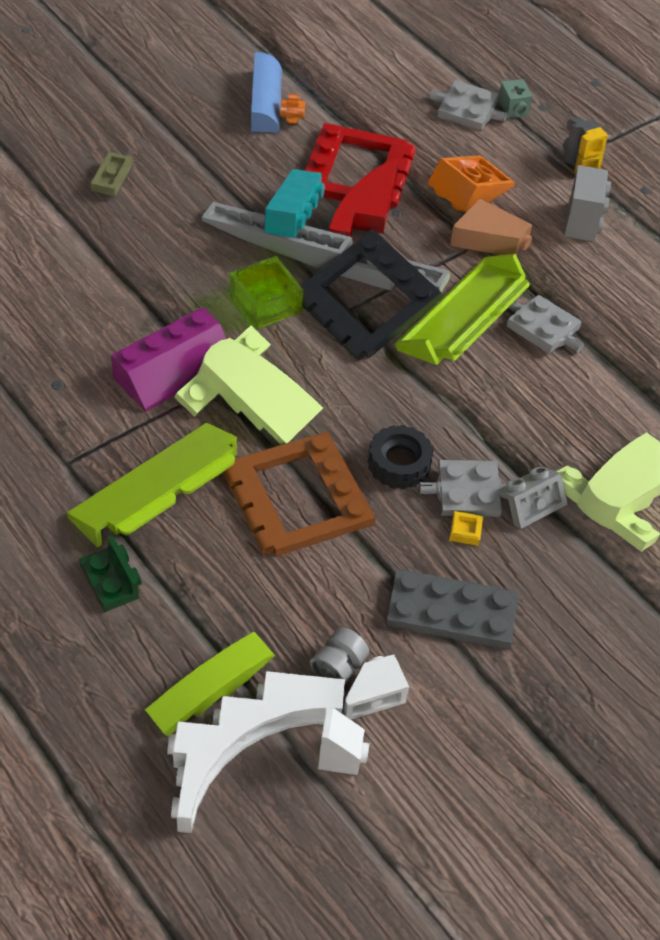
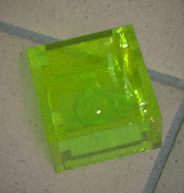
(265, 292)

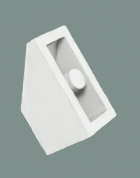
(376, 688)
(342, 744)

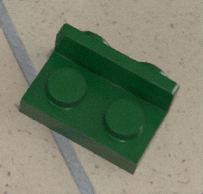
(111, 576)

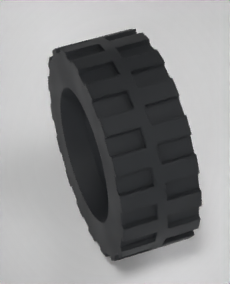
(397, 475)

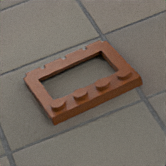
(261, 513)

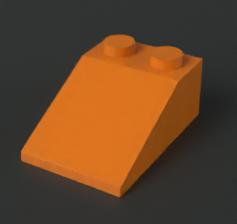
(468, 180)

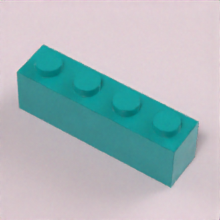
(293, 203)

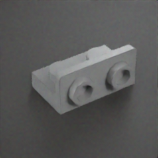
(534, 495)

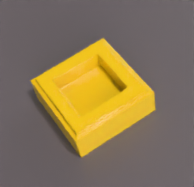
(466, 528)

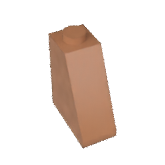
(491, 230)

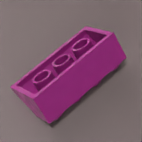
(166, 359)

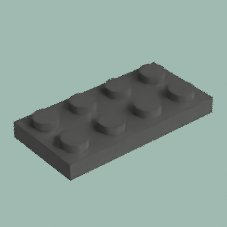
(452, 609)

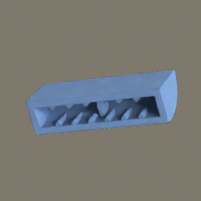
(266, 94)

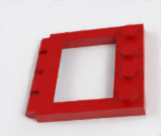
(328, 146)

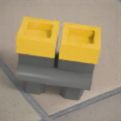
(585, 143)

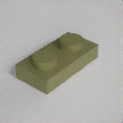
(111, 174)

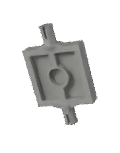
(468, 105)
(545, 324)
(467, 487)

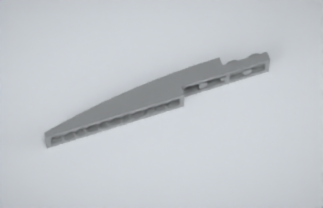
(309, 246)

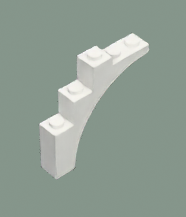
(205, 749)

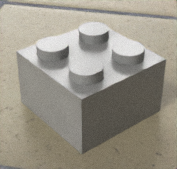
(587, 203)

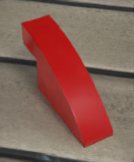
(367, 202)

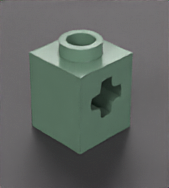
(517, 103)

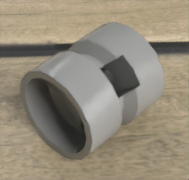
(340, 655)

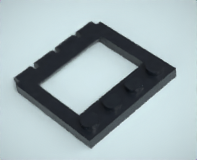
(390, 264)

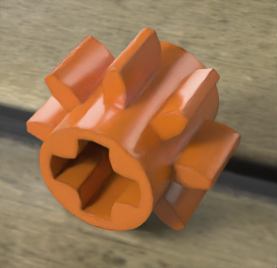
(293, 109)

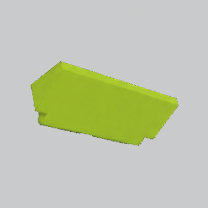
(465, 310)
(156, 483)

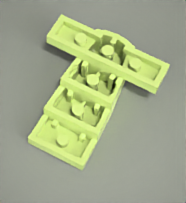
(250, 386)
(620, 489)

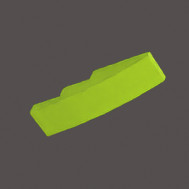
(209, 682)

